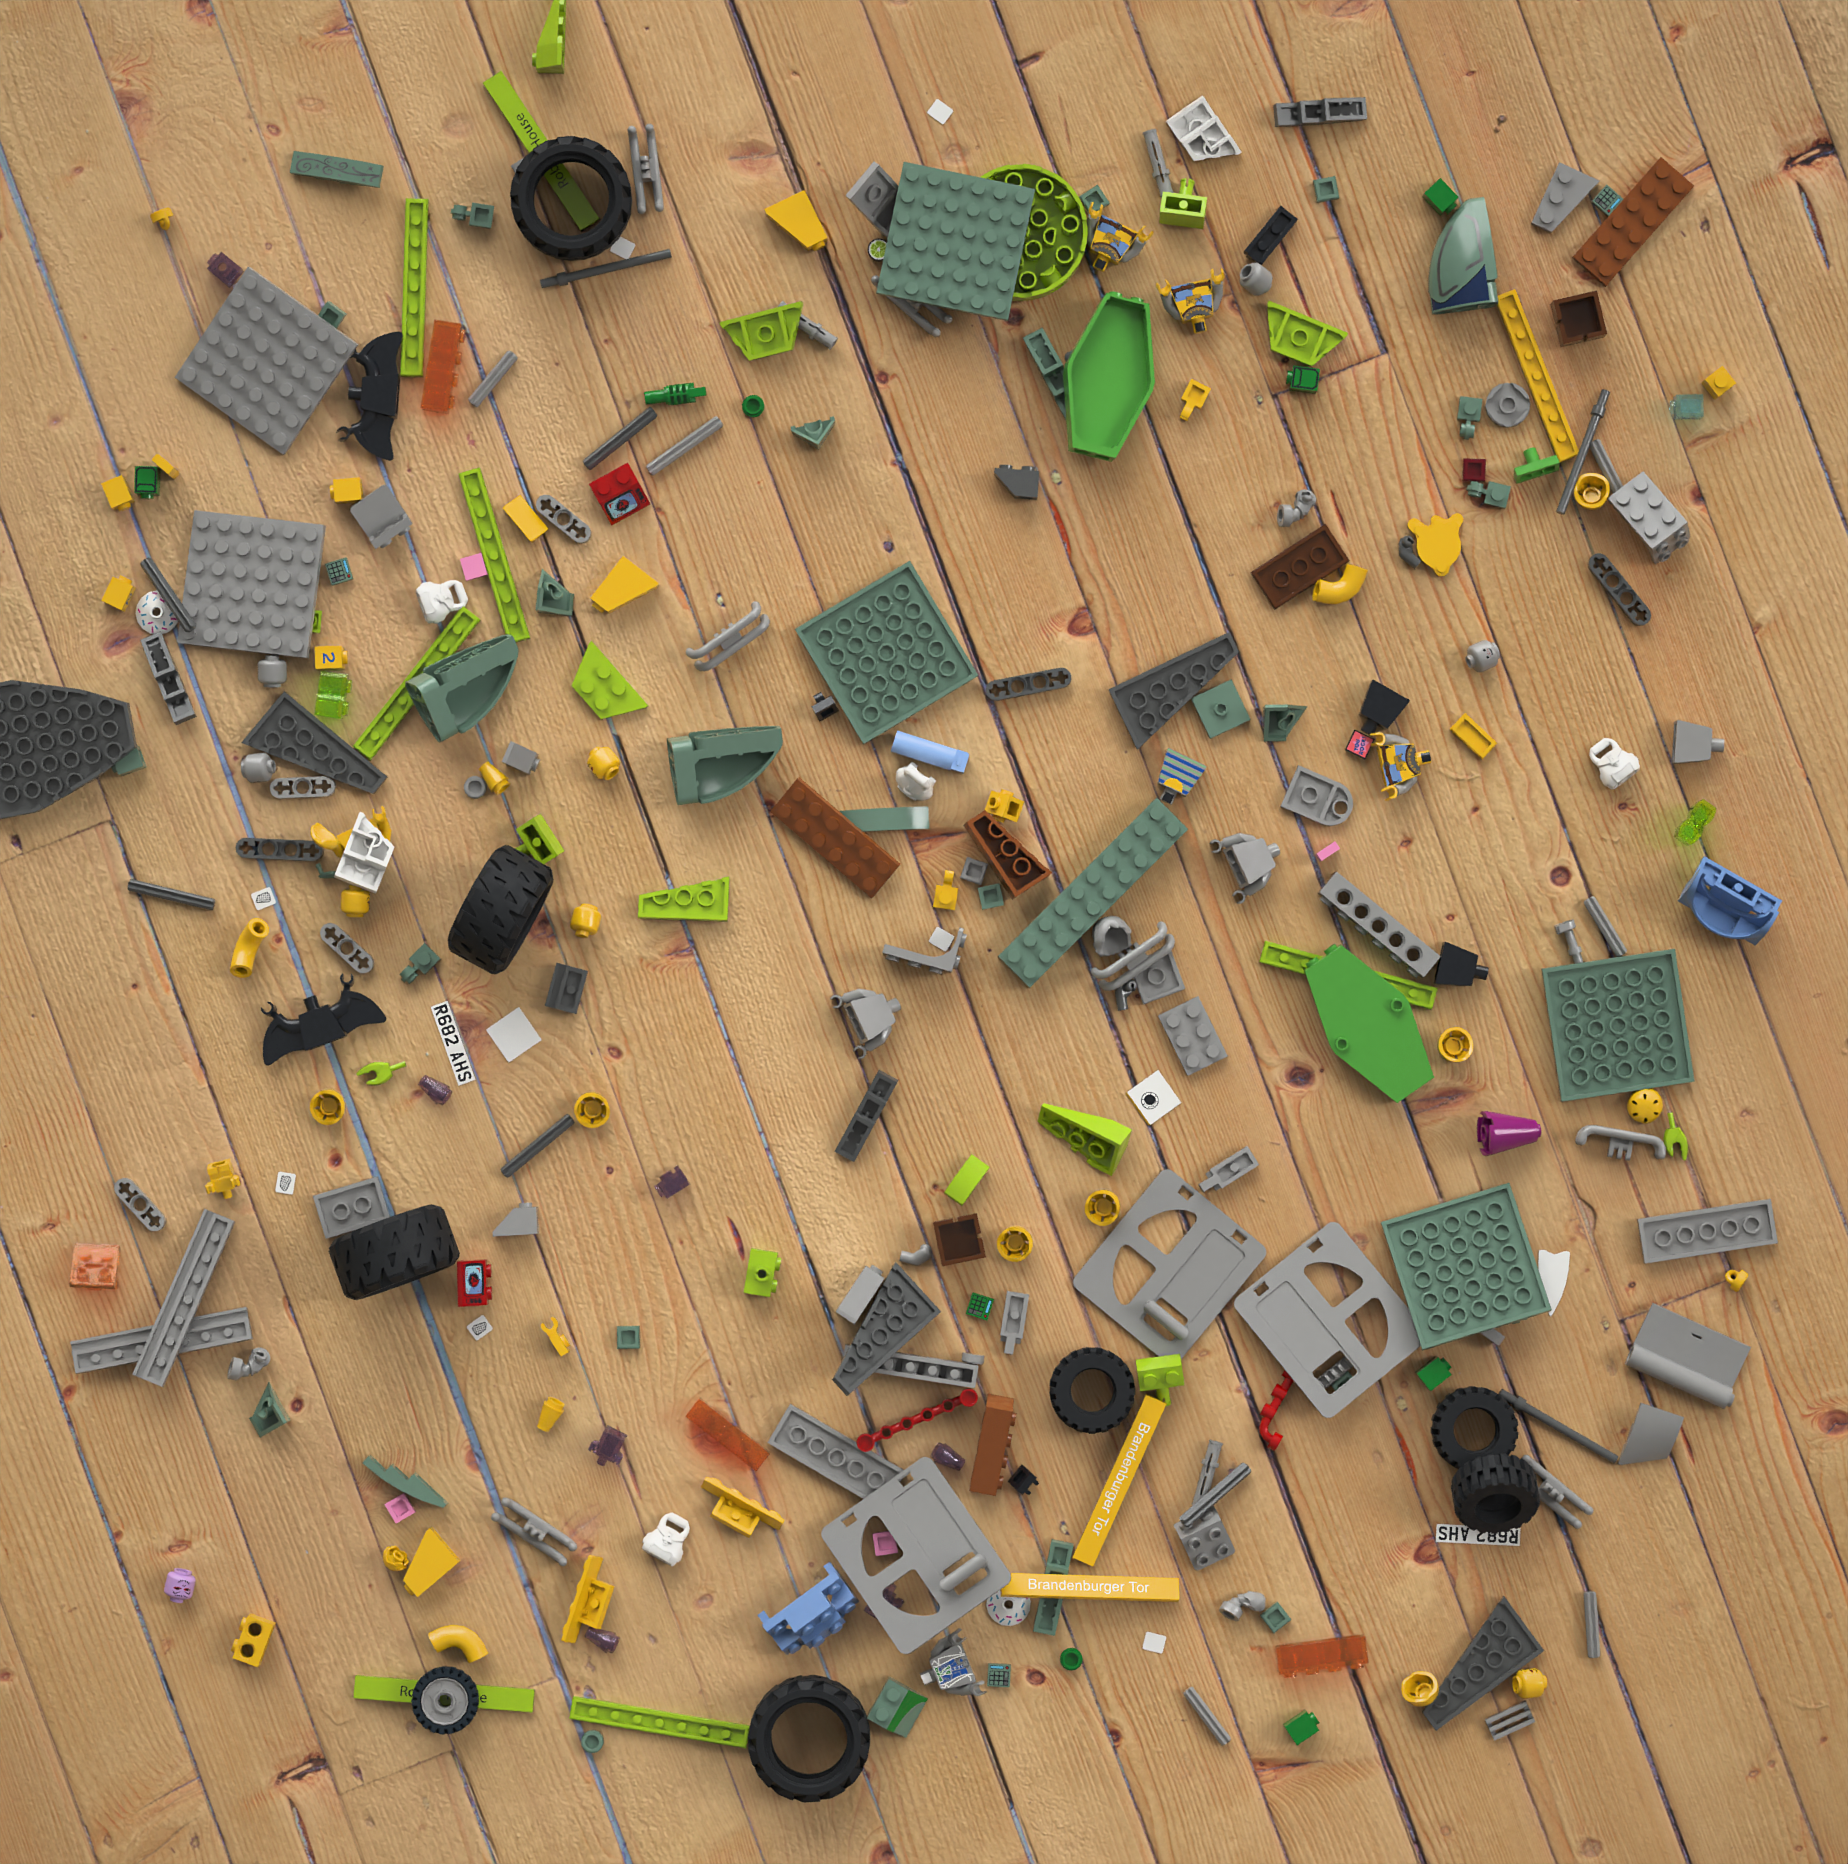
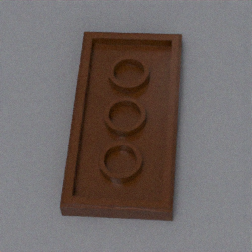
(1300, 566)

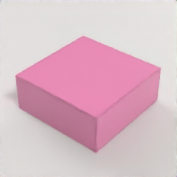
(473, 567)
(1324, 853)
(400, 1508)
(884, 1543)

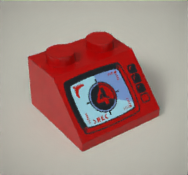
(619, 494)
(473, 1282)

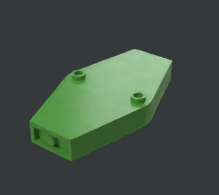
(1109, 377)
(1368, 1022)

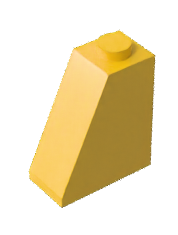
(798, 220)
(622, 586)
(429, 1564)

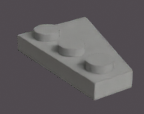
(1562, 195)

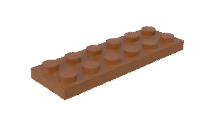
(1633, 221)
(835, 837)

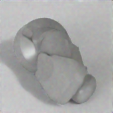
(1303, 502)
(257, 1360)
(1252, 1600)

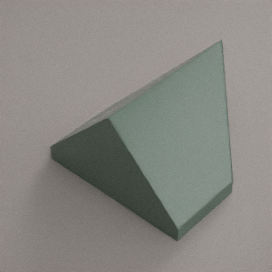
(815, 432)
(553, 597)
(1280, 720)
(269, 1413)

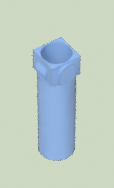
(930, 752)

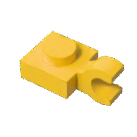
(1194, 397)
(946, 895)
(560, 1342)

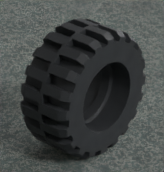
(1460, 1401)
(1084, 1420)
(1495, 1493)

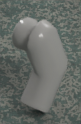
(918, 1257)

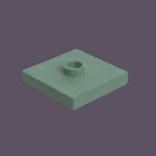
(1220, 709)

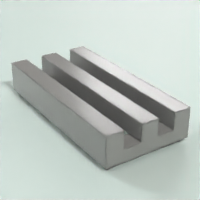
(1527, 1712)

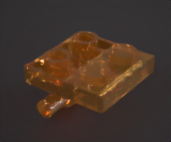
(94, 1266)

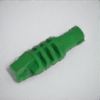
(675, 394)

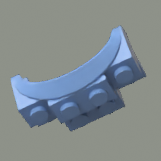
(1727, 903)
(812, 1614)

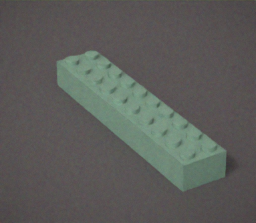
(1093, 892)

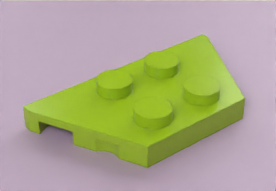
(765, 331)
(1299, 335)
(604, 686)

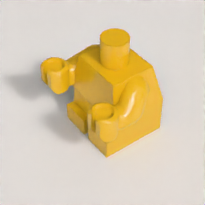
(222, 1178)

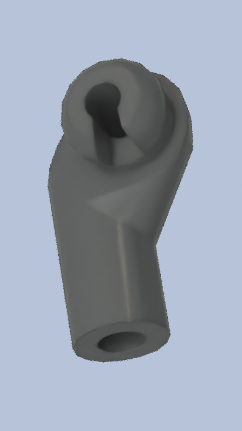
(1406, 551)
(1122, 993)

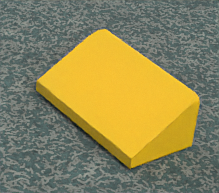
(525, 518)

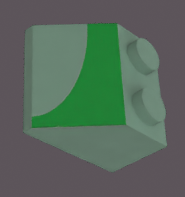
(897, 1707)

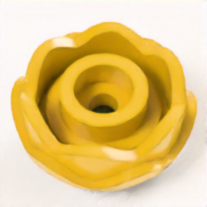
(395, 1559)

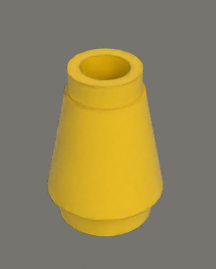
(494, 778)
(550, 1412)

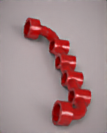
(967, 1397)
(1269, 1411)

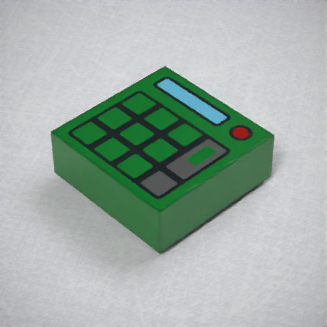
(979, 1306)

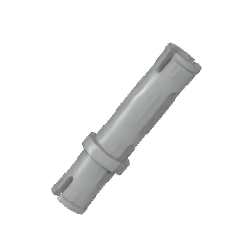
(1152, 138)
(815, 331)
(1214, 1448)

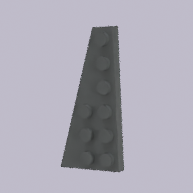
(1159, 693)
(304, 740)
(891, 1322)
(1491, 1657)

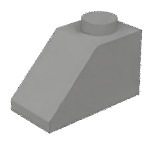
(521, 758)
(519, 1221)

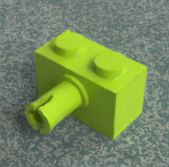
(1183, 208)
(539, 840)
(761, 1272)
(1160, 1374)

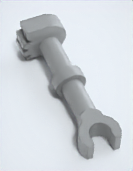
(1567, 928)

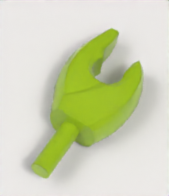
(383, 1071)
(1675, 1135)

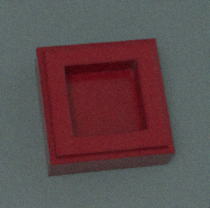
(1474, 470)

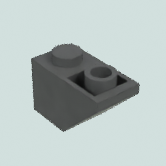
(1019, 483)

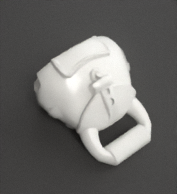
(438, 601)
(1615, 765)
(914, 783)
(666, 1542)

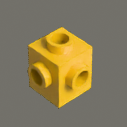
(1004, 806)

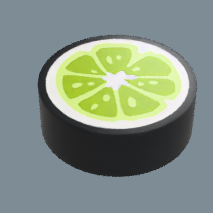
(876, 249)

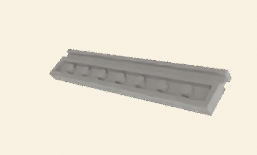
(183, 1298)
(127, 1345)

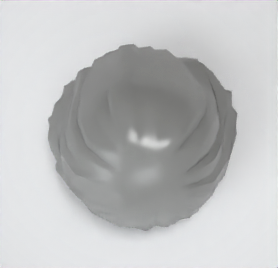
(1111, 936)

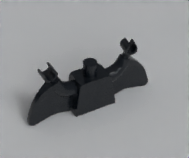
(377, 395)
(319, 1023)

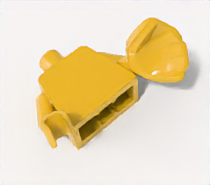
(328, 841)

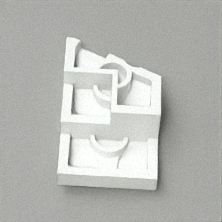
(1202, 132)
(364, 856)

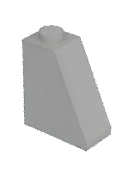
(860, 1293)

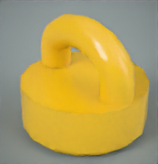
(162, 216)
(1739, 1280)

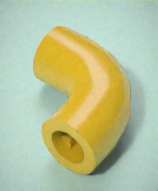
(1342, 590)
(247, 947)
(459, 1637)

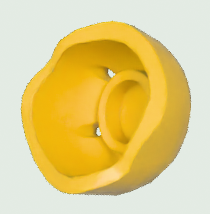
(1591, 497)
(1453, 1045)
(328, 1105)
(1645, 1106)
(592, 1109)
(1102, 1207)
(1015, 1243)
(1425, 1692)

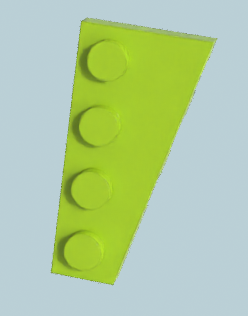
(694, 902)

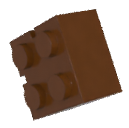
(1578, 318)
(959, 1239)

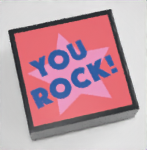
(1359, 744)

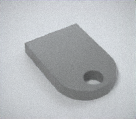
(1316, 796)

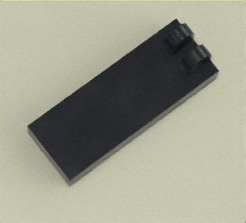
(1270, 236)

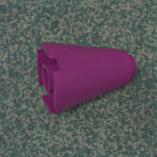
(1505, 1132)

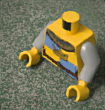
(1112, 240)
(1193, 300)
(1398, 763)

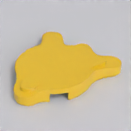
(1438, 543)

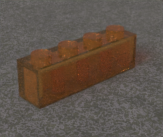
(441, 367)
(728, 1434)
(1321, 1654)

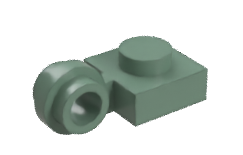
(480, 214)
(1469, 410)
(1495, 495)
(423, 959)

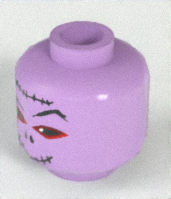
(179, 1585)

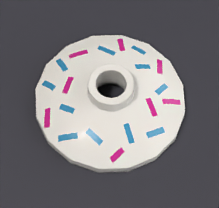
(153, 624)
(1004, 1615)

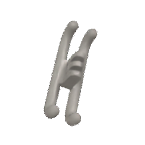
(645, 168)
(911, 309)
(730, 639)
(1135, 960)
(1621, 1140)
(1553, 1492)
(534, 1530)

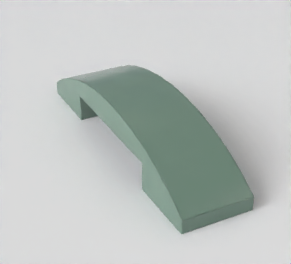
(889, 818)

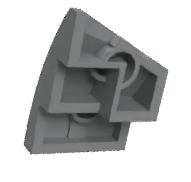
(1650, 1435)

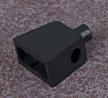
(1380, 707)
(1458, 967)

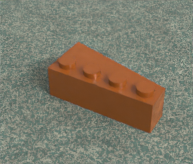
(1007, 857)
(992, 1445)

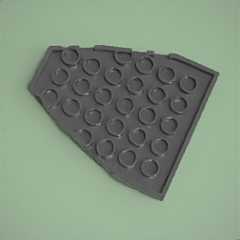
(56, 742)

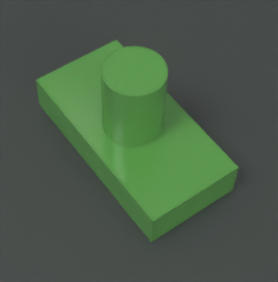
(1535, 466)

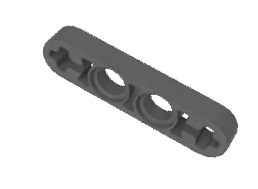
(1615, 592)
(1027, 680)
(279, 853)

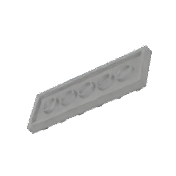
(1707, 1231)
(831, 1453)

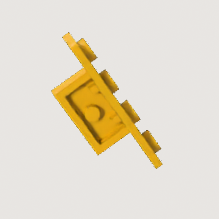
(739, 1511)
(590, 1601)

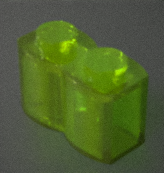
(332, 695)
(1692, 828)

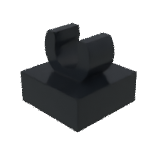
(824, 707)
(1022, 1480)

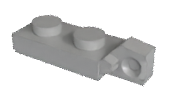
(1229, 1170)
(1013, 1320)

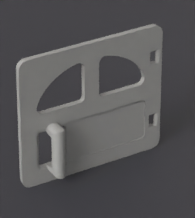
(1193, 1278)
(1307, 1331)
(933, 1535)

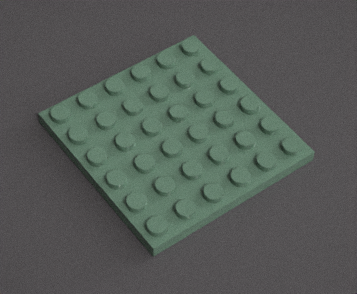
(955, 241)
(886, 652)
(1617, 1025)
(1466, 1266)

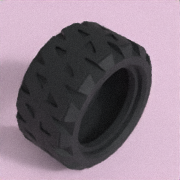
(561, 151)
(500, 909)
(394, 1252)
(801, 1785)

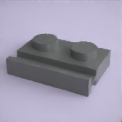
(566, 988)

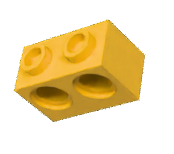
(258, 1642)

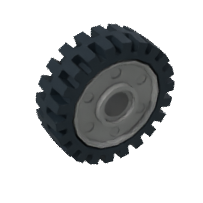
(448, 1682)

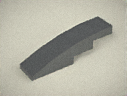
(1320, 112)
(168, 678)
(866, 1115)

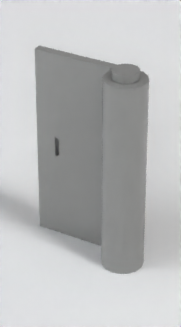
(1692, 1364)

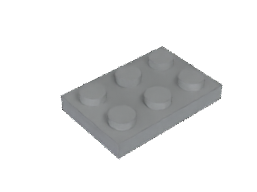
(1192, 1036)
(351, 1207)

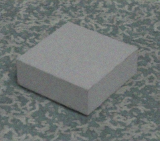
(974, 871)

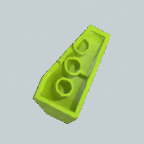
(551, 45)
(1095, 1137)

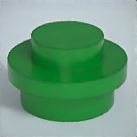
(753, 406)
(1071, 1659)

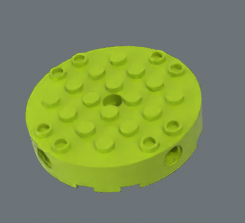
(1054, 230)

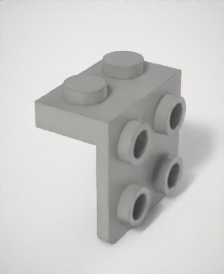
(381, 516)
(1205, 1540)

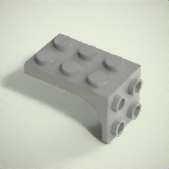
(875, 197)
(1651, 517)
(937, 964)

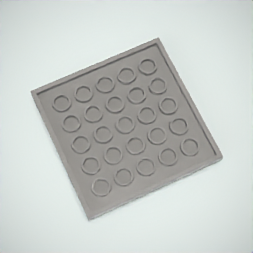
(266, 360)
(252, 583)

